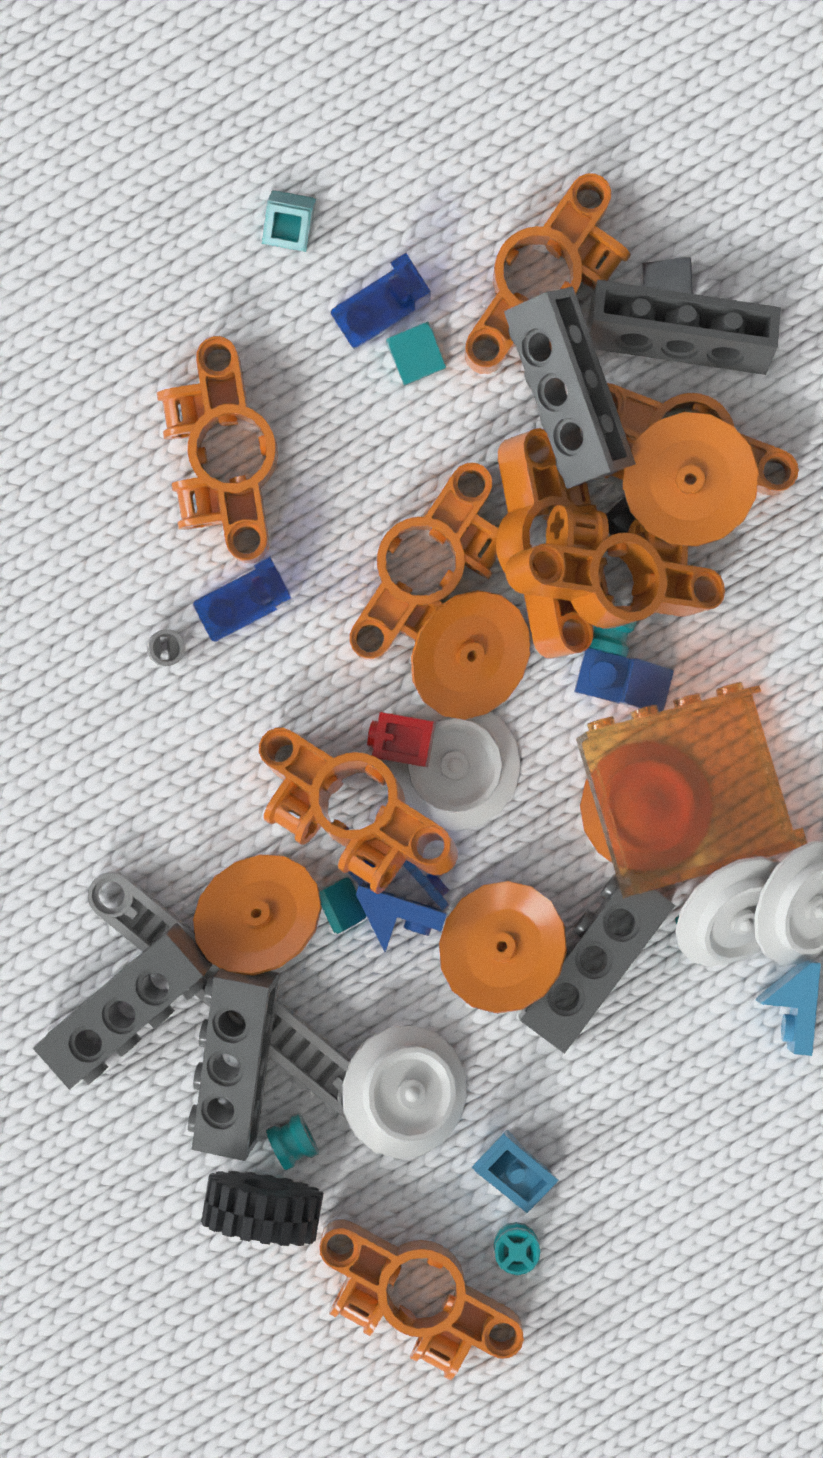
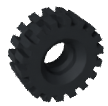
(262, 1208)

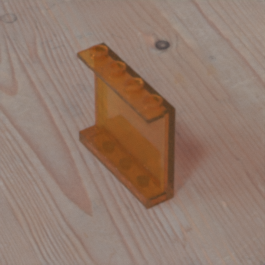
(686, 789)

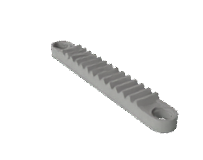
(292, 1042)

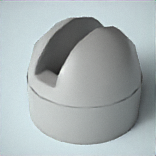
(175, 647)

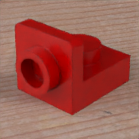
(401, 739)

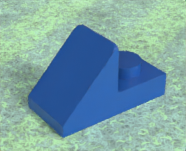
(623, 680)
(386, 907)

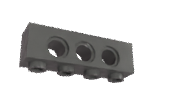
(683, 327)
(571, 363)
(563, 1024)
(66, 1046)
(215, 1128)

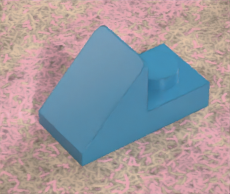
(800, 992)
(515, 1172)

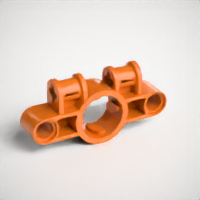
(567, 233)
(220, 400)
(640, 412)
(531, 492)
(451, 520)
(571, 564)
(307, 786)
(442, 1337)

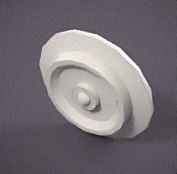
(468, 773)
(792, 907)
(718, 916)
(404, 1091)

